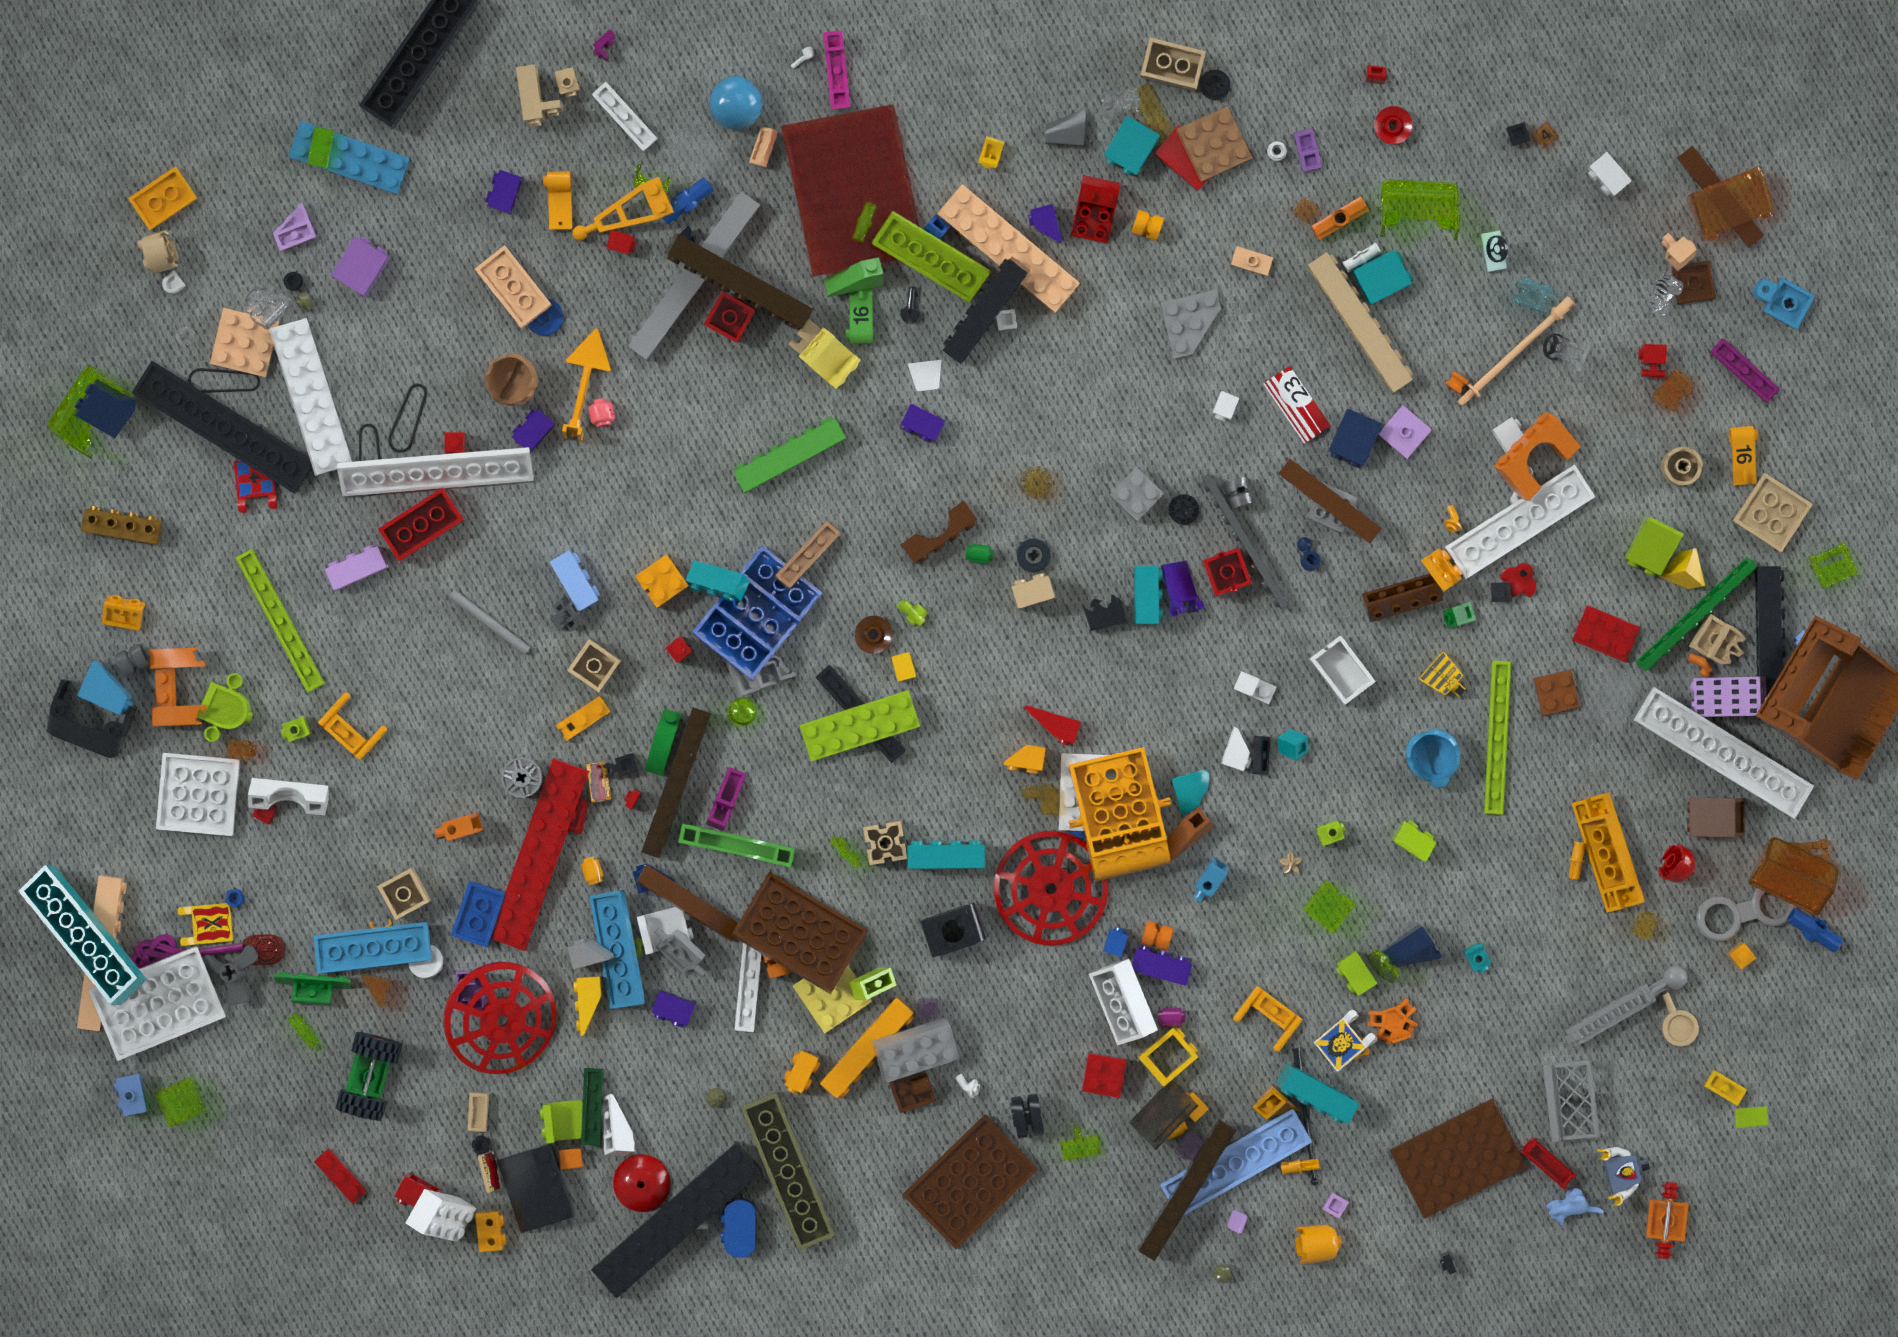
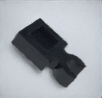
(624, 765)

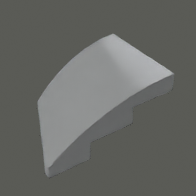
(770, 675)

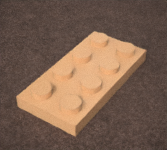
(513, 287)

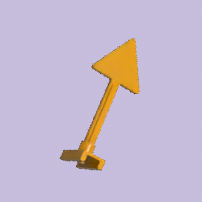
(591, 356)

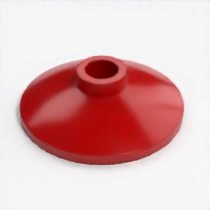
(1395, 115)

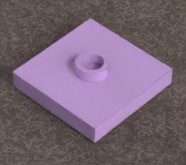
(1404, 432)

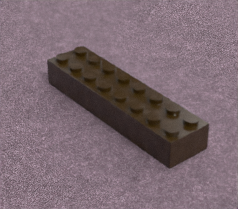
(739, 281)

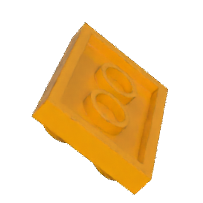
(163, 198)

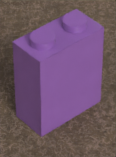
(361, 265)

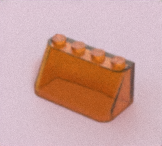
(1795, 876)

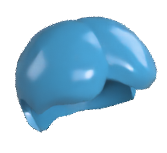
(1433, 756)

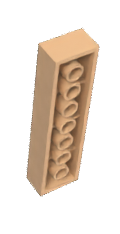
(1001, 240)

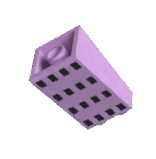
(1728, 696)

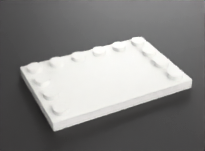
(166, 1005)

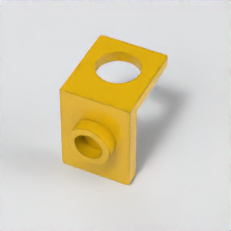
(903, 666)

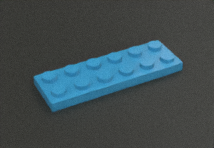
(355, 159)
(616, 935)
(372, 948)

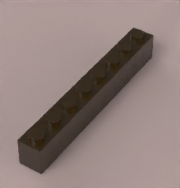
(676, 782)
(1186, 1189)

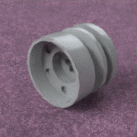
(532, 782)

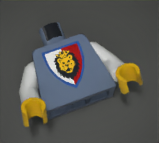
(1622, 1172)

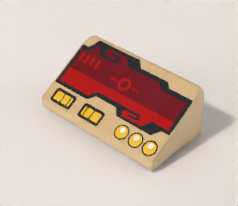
(489, 1171)

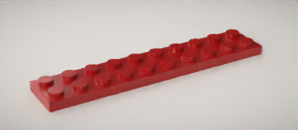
(539, 854)

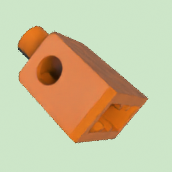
(464, 826)

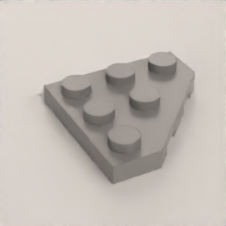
(1189, 320)

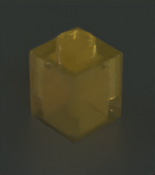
(1644, 925)

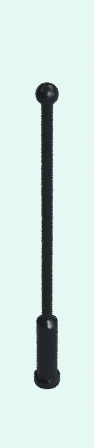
(1298, 1063)

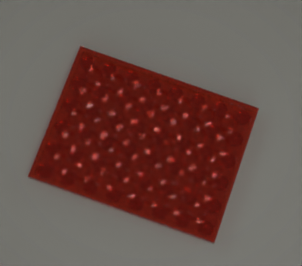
(837, 169)

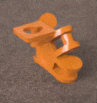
(1393, 1021)

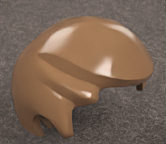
(511, 379)

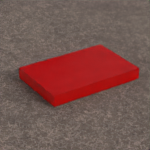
(1175, 157)

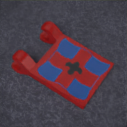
(251, 485)

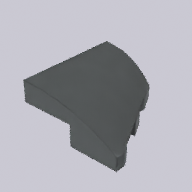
(1067, 130)

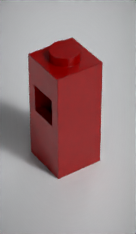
(679, 649)

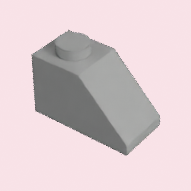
(587, 953)

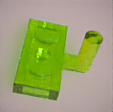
(1080, 1146)

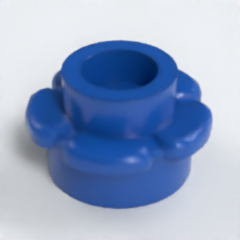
(234, 903)

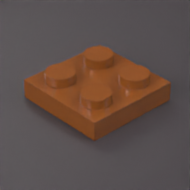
(1556, 692)

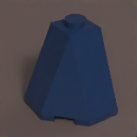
(1412, 948)

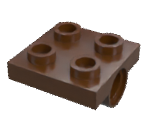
(912, 1091)

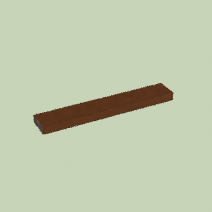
(1706, 177)
(1329, 501)
(687, 902)

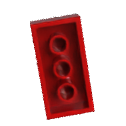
(421, 524)

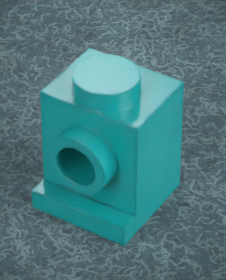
(1476, 950)

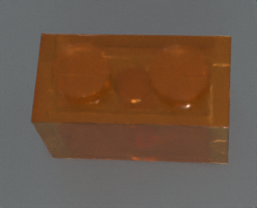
(1672, 390)

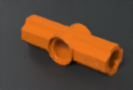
(1350, 211)

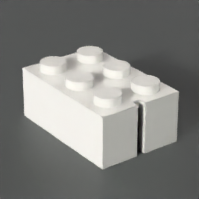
(1342, 670)

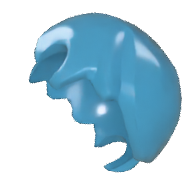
(735, 103)

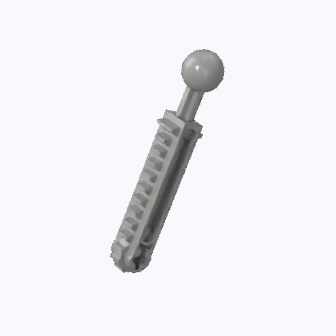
(1630, 1003)

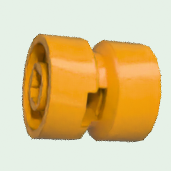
(1147, 225)

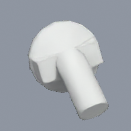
(971, 1088)

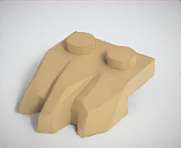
(1717, 640)

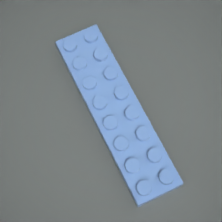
(1248, 1157)

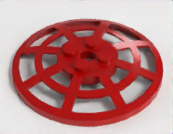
(1038, 894)
(492, 1011)

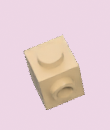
(567, 82)

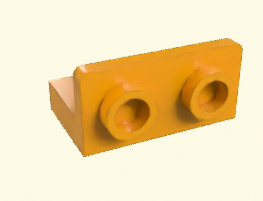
(123, 612)

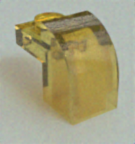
(1049, 798)

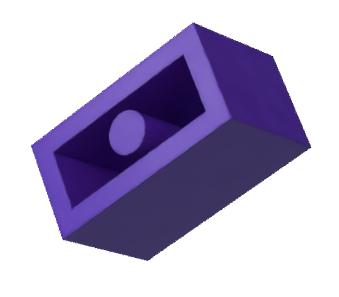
(504, 191)
(923, 423)
(533, 430)
(673, 1008)

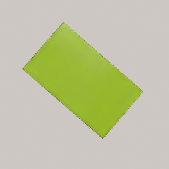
(1751, 1117)

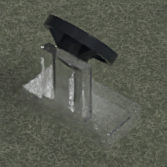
(1568, 351)

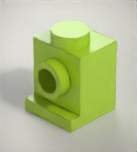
(302, 726)

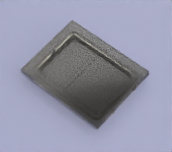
(1163, 1114)

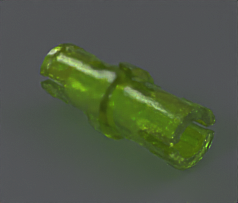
(864, 222)
(303, 1030)

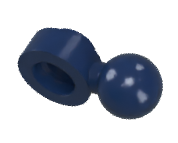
(1304, 545)

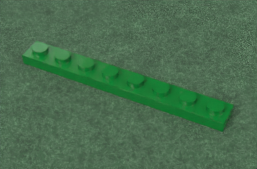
(1692, 617)

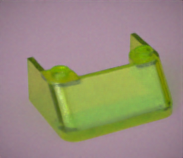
(1419, 201)
(65, 423)

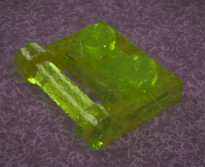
(1834, 571)

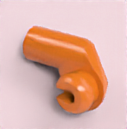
(1702, 662)

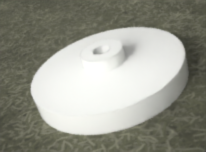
(428, 968)

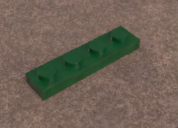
(592, 1106)

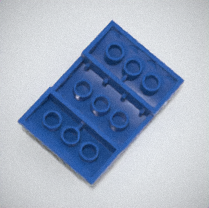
(757, 626)

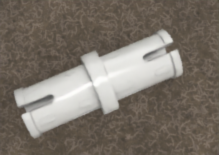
(1361, 257)

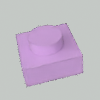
(1335, 1205)

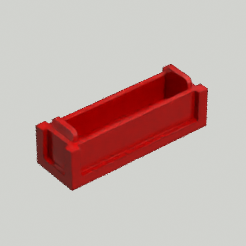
(1548, 1163)

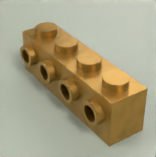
(122, 526)

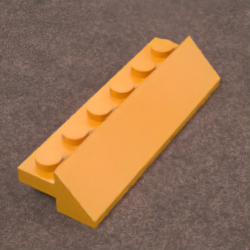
(1608, 852)

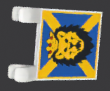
(1342, 1044)

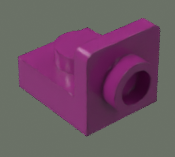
(604, 41)

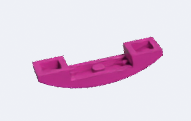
(836, 69)

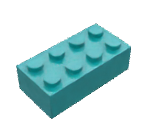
(946, 855)
(1319, 1094)

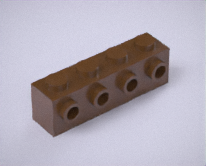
(1401, 597)

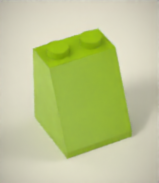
(1653, 546)

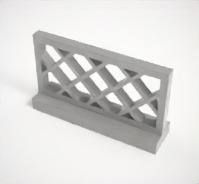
(1554, 1101)

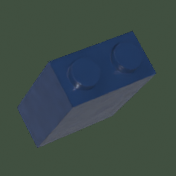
(105, 408)
(1354, 438)

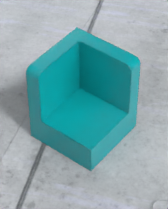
(1293, 744)

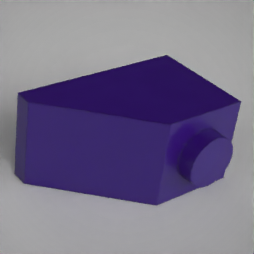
(1045, 222)

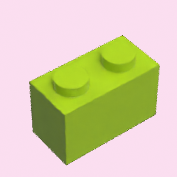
(1356, 973)
(872, 983)

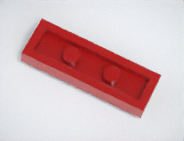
(340, 1176)

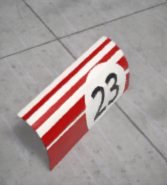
(1297, 404)

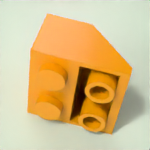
(1027, 757)

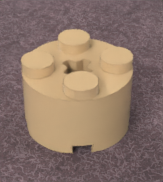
(158, 252)
(1691, 471)

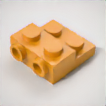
(1442, 569)

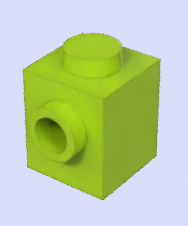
(1331, 832)

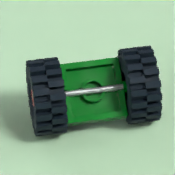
(368, 1076)

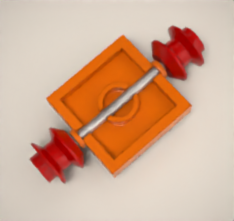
(1667, 1220)

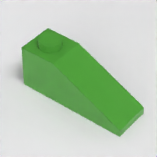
(858, 277)

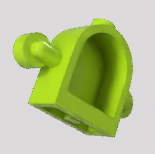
(225, 707)

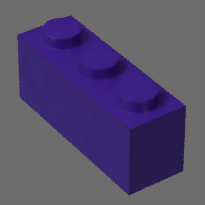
(1161, 965)

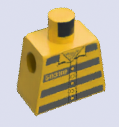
(1443, 676)

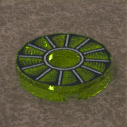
(1381, 964)

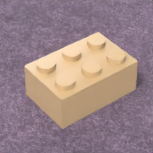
(1172, 64)

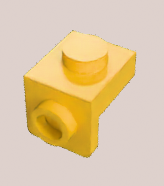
(991, 152)

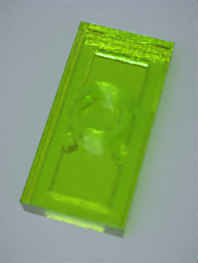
(320, 147)

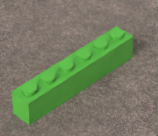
(789, 455)

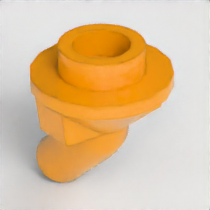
(1452, 524)

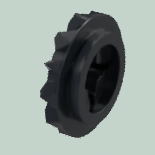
(1222, 79)
(1178, 517)

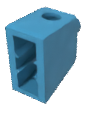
(1214, 873)

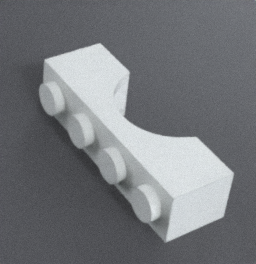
(267, 792)

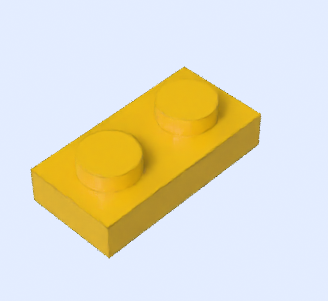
(1725, 1087)

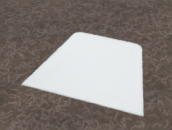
(925, 374)

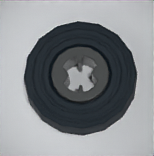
(1039, 563)

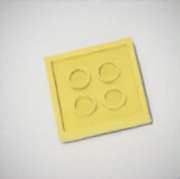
(830, 1008)

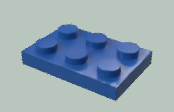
(478, 914)

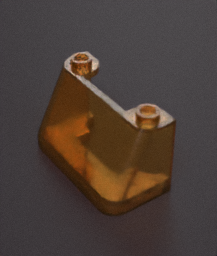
(1731, 203)

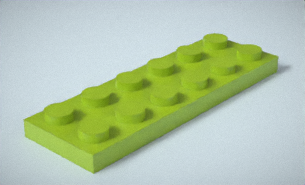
(931, 256)
(859, 725)

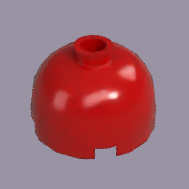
(1678, 864)

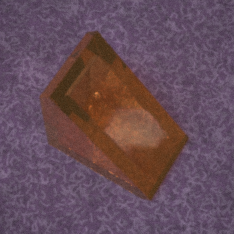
(378, 986)

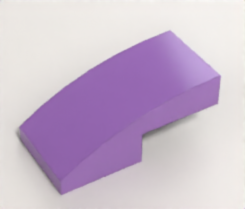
(1307, 150)

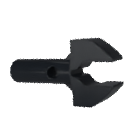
(910, 305)

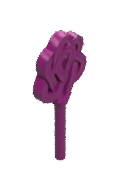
(145, 954)

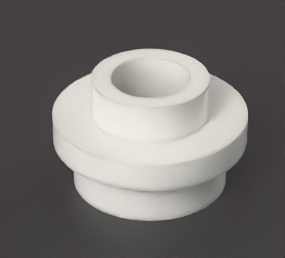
(1281, 146)

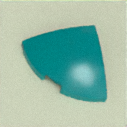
(1190, 789)

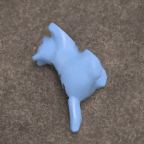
(1572, 1205)

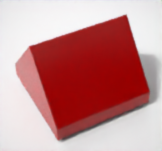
(1375, 74)

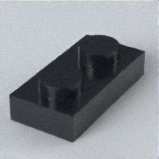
(1261, 753)

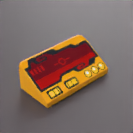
(598, 782)

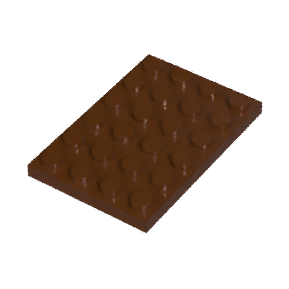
(799, 933)
(1458, 1158)
(970, 1181)

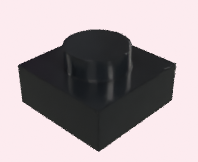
(1518, 134)
(1501, 592)
(1447, 1263)

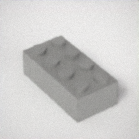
(915, 1050)

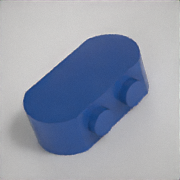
(740, 1227)

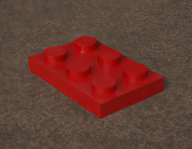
(1605, 633)

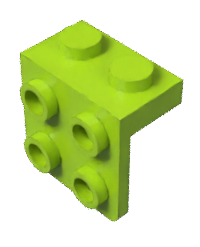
(562, 1120)

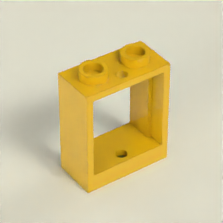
(1153, 1068)

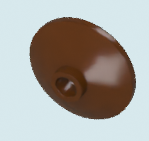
(870, 624)

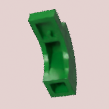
(663, 742)

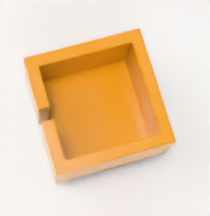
(662, 581)

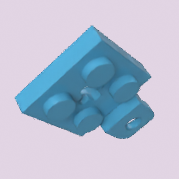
(1775, 297)

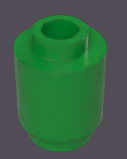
(979, 554)

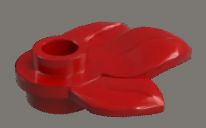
(1519, 582)

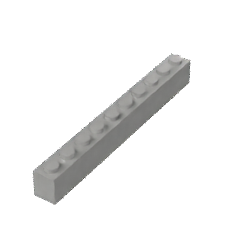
(688, 284)

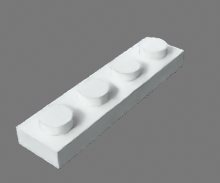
(624, 116)

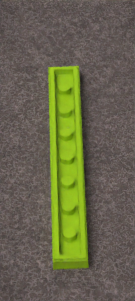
(280, 620)
(1497, 737)

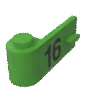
(861, 317)

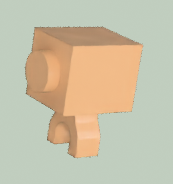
(1678, 252)

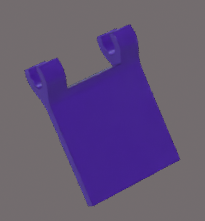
(1180, 588)

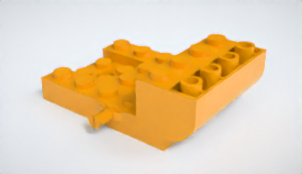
(1120, 814)

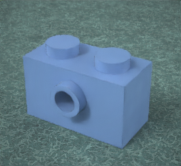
(132, 1094)

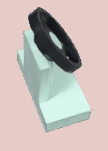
(1494, 250)

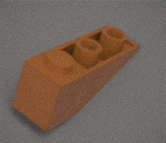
(1188, 832)

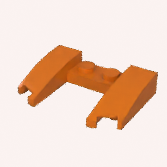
(166, 711)

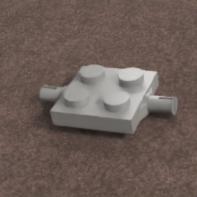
(680, 951)

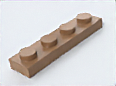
(807, 554)

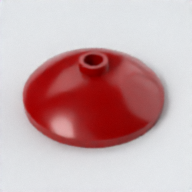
(645, 1169)

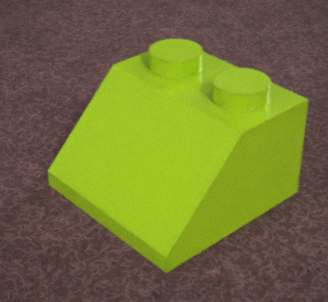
(1414, 841)

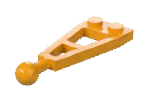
(657, 201)

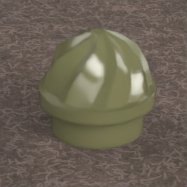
(715, 1097)
(1222, 1273)

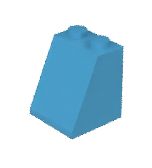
(105, 689)

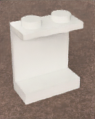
(668, 921)

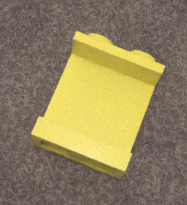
(829, 358)

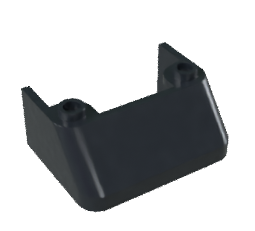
(104, 743)

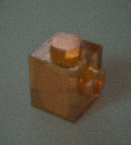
(241, 749)

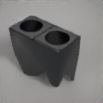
(1105, 617)

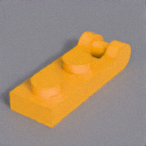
(583, 718)

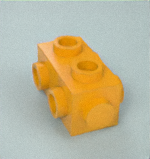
(798, 1077)

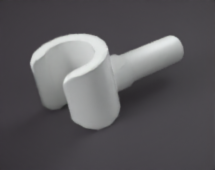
(808, 54)

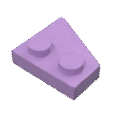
(295, 229)

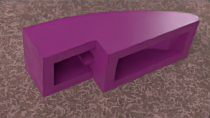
(726, 799)

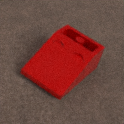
(1095, 209)

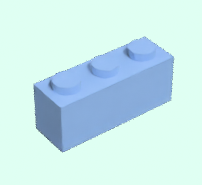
(575, 580)

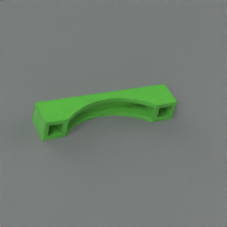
(737, 845)

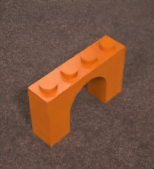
(1514, 463)

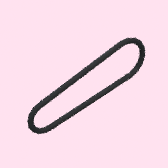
(225, 371)
(417, 420)
(360, 443)

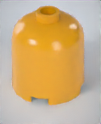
(1317, 1243)

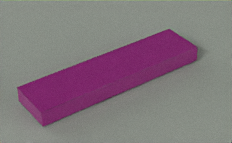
(1744, 370)

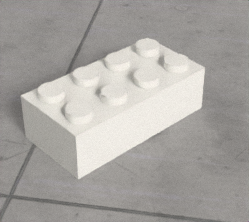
(1123, 1002)
(441, 1215)

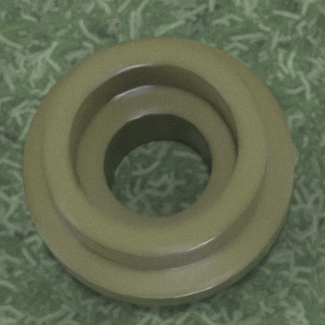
(304, 302)

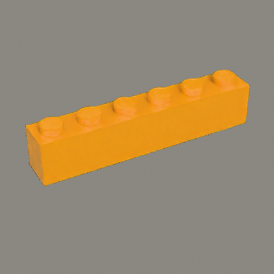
(863, 1052)

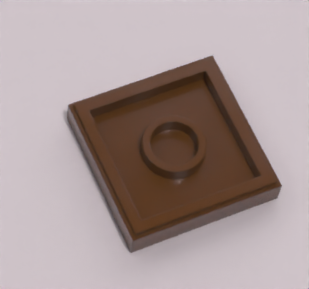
(1696, 281)

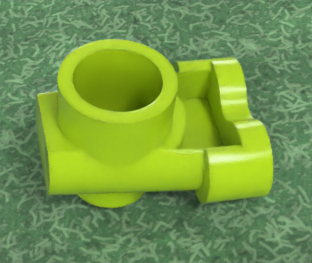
(914, 614)

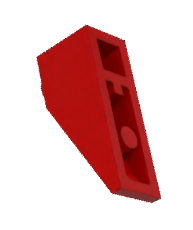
(1059, 726)

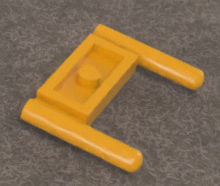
(346, 733)
(1273, 1010)

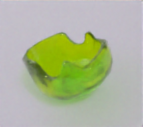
(741, 712)

